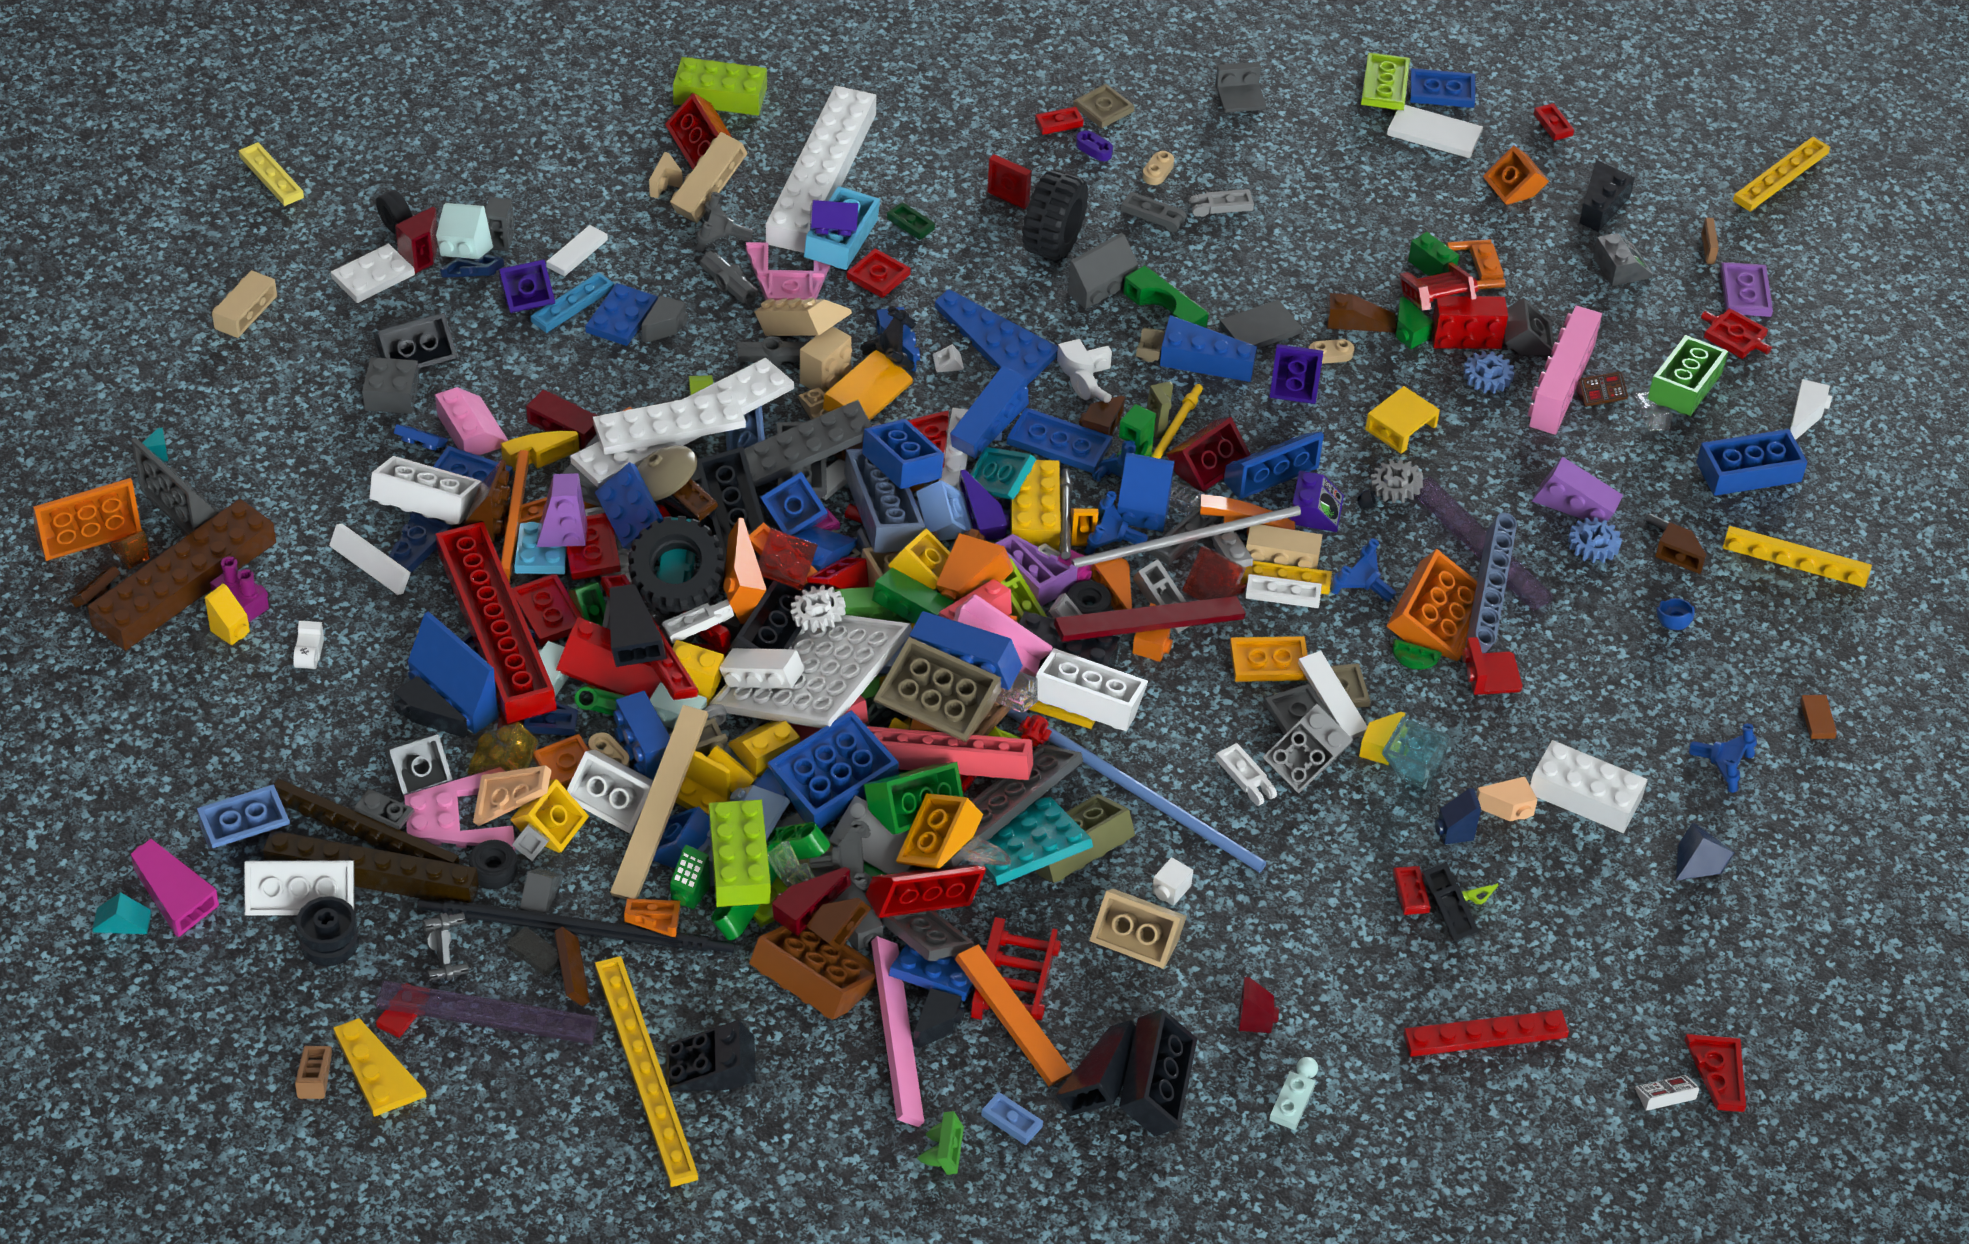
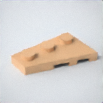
(509, 790)

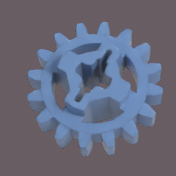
(1488, 372)
(1594, 540)

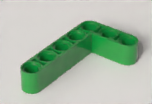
(806, 842)

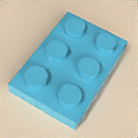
(536, 559)

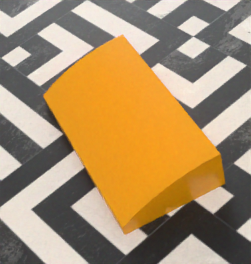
(872, 382)

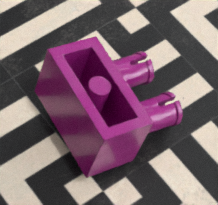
(242, 585)

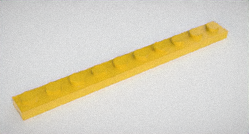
(646, 1072)

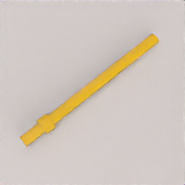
(1188, 403)

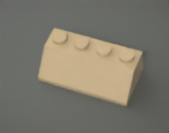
(799, 316)

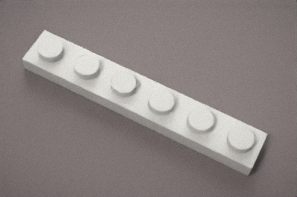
(954, 459)

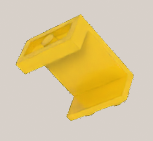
(1400, 417)

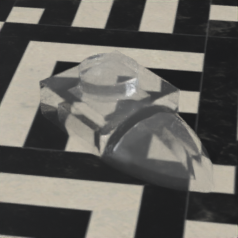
(982, 852)

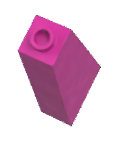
(174, 887)

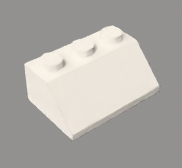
(610, 790)

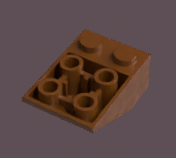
(491, 501)

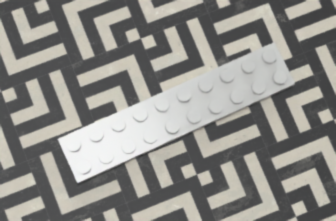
(752, 388)

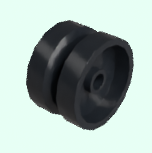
(327, 931)

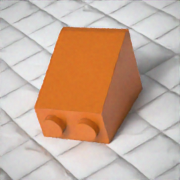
(971, 566)

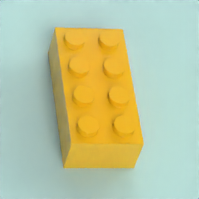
(1037, 506)

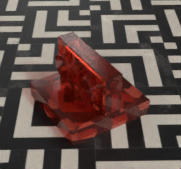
(1214, 576)

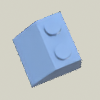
(944, 510)

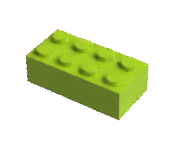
(725, 85)
(739, 853)

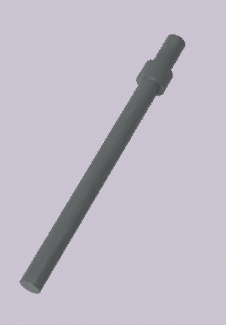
(1066, 488)

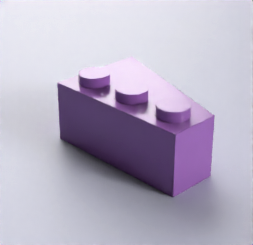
(563, 514)
(1041, 572)

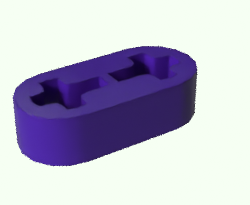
(1094, 145)

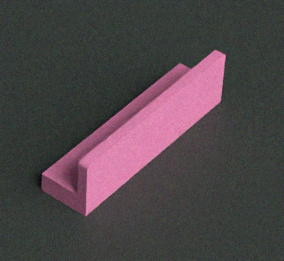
(984, 616)

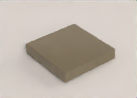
(1103, 106)
(1353, 683)

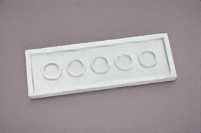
(669, 422)

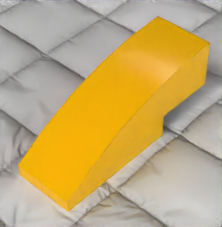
(542, 447)

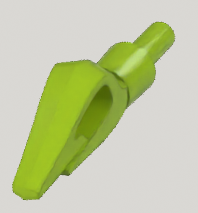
(1471, 894)

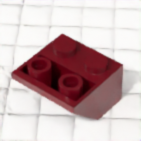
(418, 239)

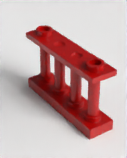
(1425, 289)
(1001, 937)

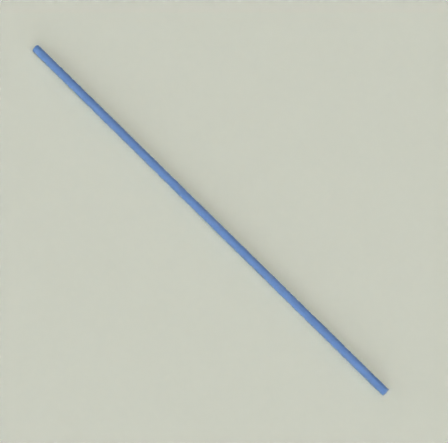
(1145, 793)

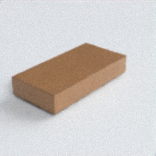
(1709, 240)

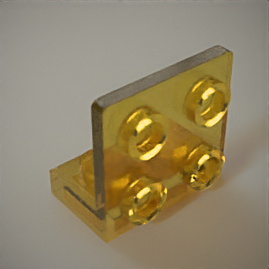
(506, 747)

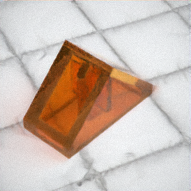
(131, 549)

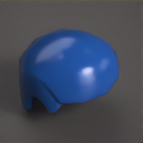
(1675, 614)

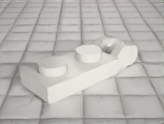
(1246, 773)

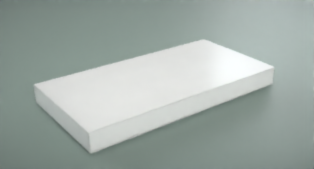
(1435, 131)
(290, 885)

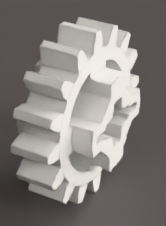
(818, 608)

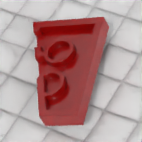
(1720, 1068)

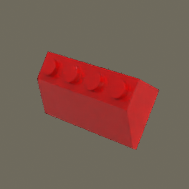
(695, 127)
(591, 660)
(924, 890)

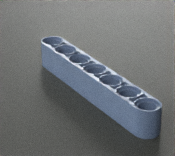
(1492, 581)

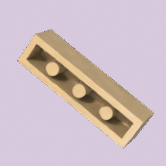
(708, 176)

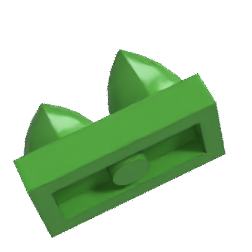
(949, 1136)

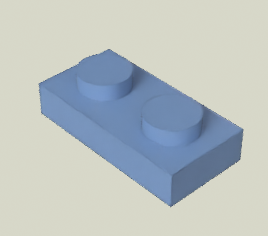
(1012, 1118)

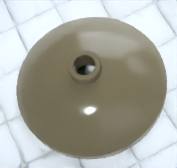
(667, 470)

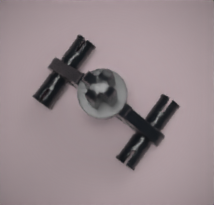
(891, 340)

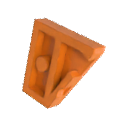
(654, 915)

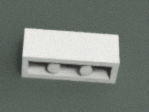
(762, 668)

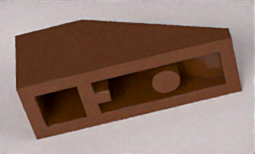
(1355, 313)

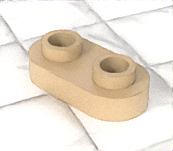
(1158, 168)
(1334, 350)
(611, 747)

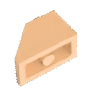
(1508, 799)

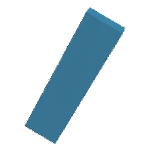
(572, 302)

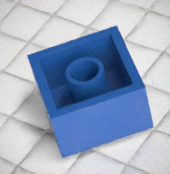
(793, 506)

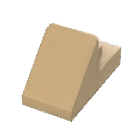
(665, 174)

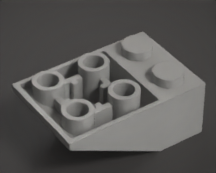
(1308, 748)

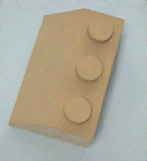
(1137, 928)

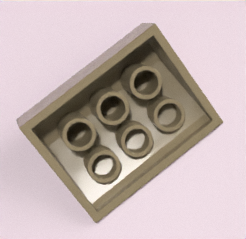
(939, 690)

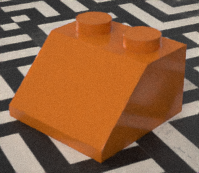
(1515, 177)

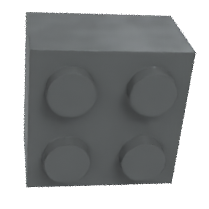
(391, 385)

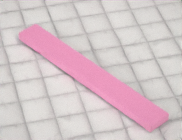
(897, 1035)

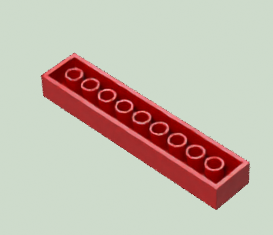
(496, 622)

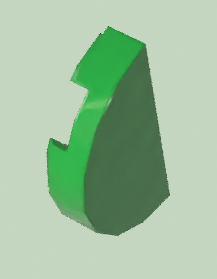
(1415, 656)

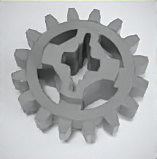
(1397, 481)

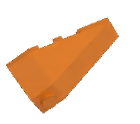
(742, 573)

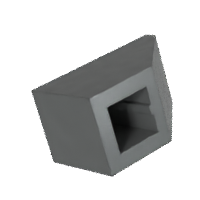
(384, 809)

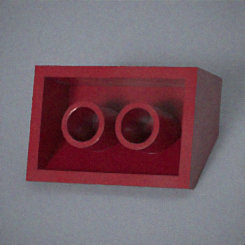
(1204, 455)

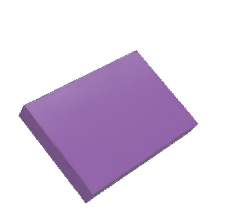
(1746, 289)

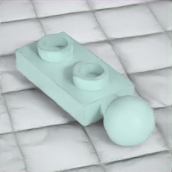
(1295, 1094)

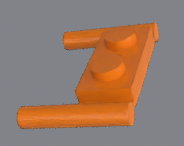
(1485, 261)

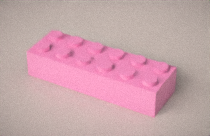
(1564, 369)

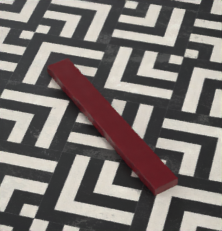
(1149, 618)

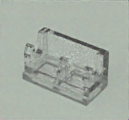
(1021, 694)

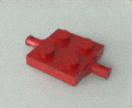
(1735, 333)

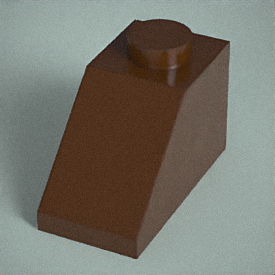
(1103, 416)
(1681, 548)
(838, 920)

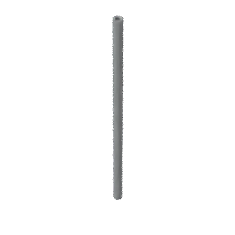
(1186, 536)

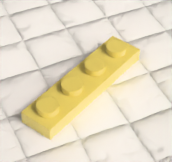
(271, 174)

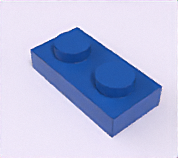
(428, 439)

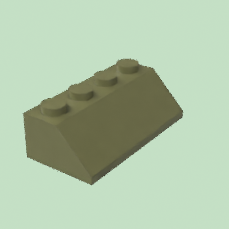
(1105, 823)

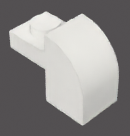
(1074, 357)

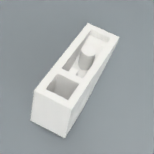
(1809, 406)

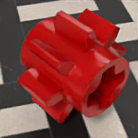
(1035, 729)

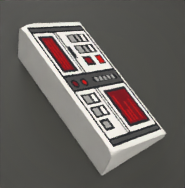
(1667, 1092)

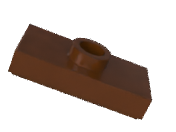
(695, 500)
(96, 587)

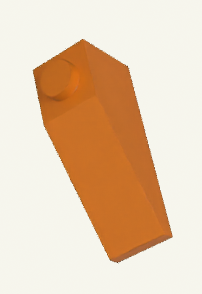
(1116, 578)

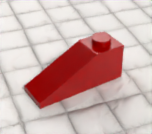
(842, 574)

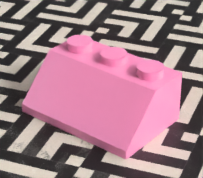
(469, 421)

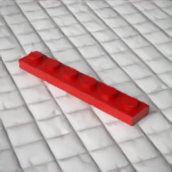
(1486, 1033)

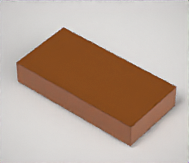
(1818, 717)

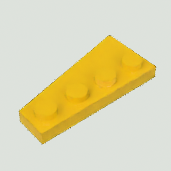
(376, 1070)

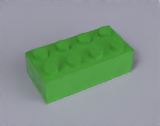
(1687, 375)

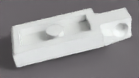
(697, 620)

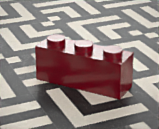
(555, 414)

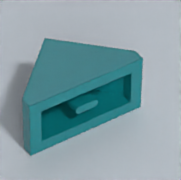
(122, 916)

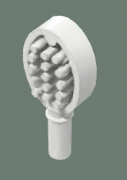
(1086, 386)

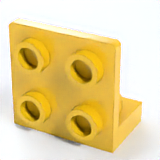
(704, 784)

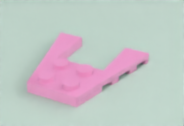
(785, 283)
(437, 814)

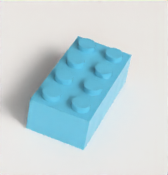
(840, 250)

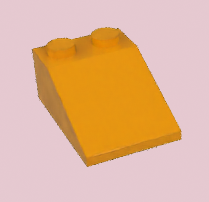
(939, 830)

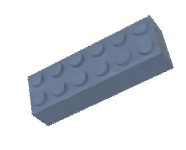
(884, 508)

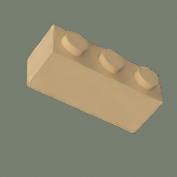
(244, 304)
(1284, 546)

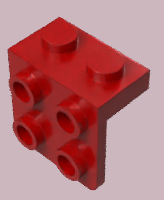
(1490, 671)

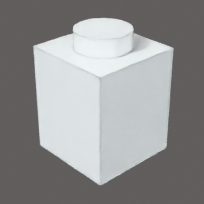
(1172, 881)

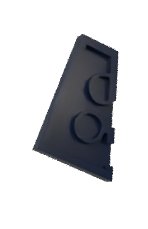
(417, 541)

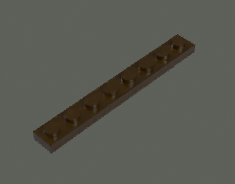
(358, 825)

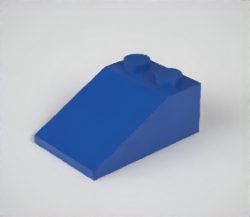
(1145, 491)
(830, 546)

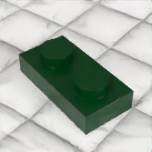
(910, 221)

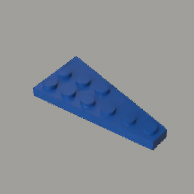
(996, 337)

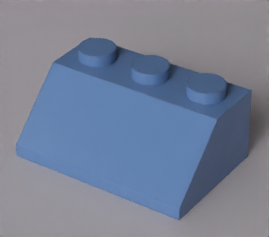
(242, 816)

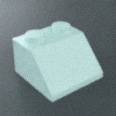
(463, 231)

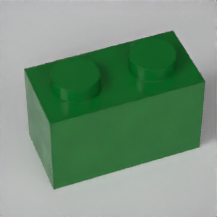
(1431, 255)

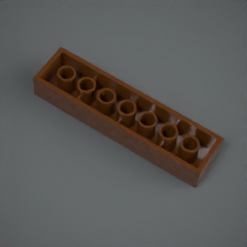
(180, 574)

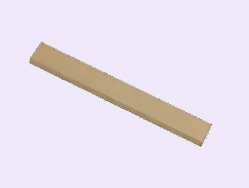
(659, 803)

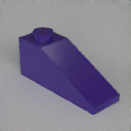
(983, 508)

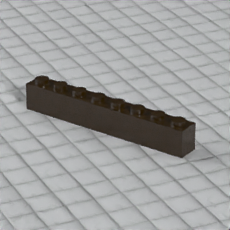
(381, 869)

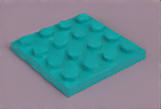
(1036, 840)

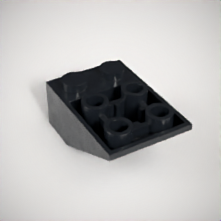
(712, 1059)

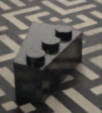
(1605, 195)

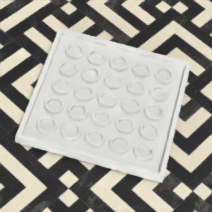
(835, 674)

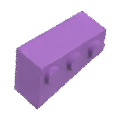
(1577, 493)

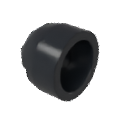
(1366, 499)

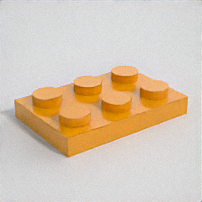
(1267, 658)

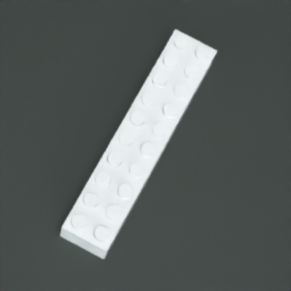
(821, 165)

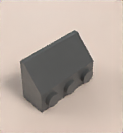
(1101, 271)

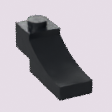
(1450, 902)

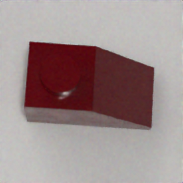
(1256, 1008)

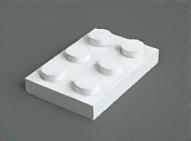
(372, 273)

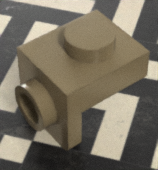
(1150, 344)

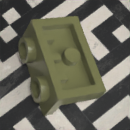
(1160, 402)

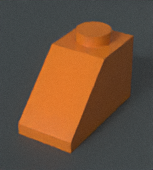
(1152, 643)

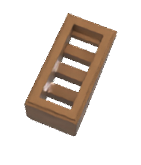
(313, 1074)

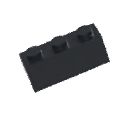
(420, 340)

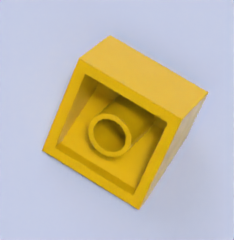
(922, 559)
(701, 666)
(764, 744)
(554, 815)

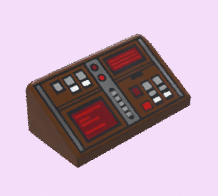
(1602, 389)

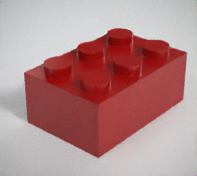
(1469, 323)

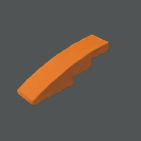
(1236, 509)

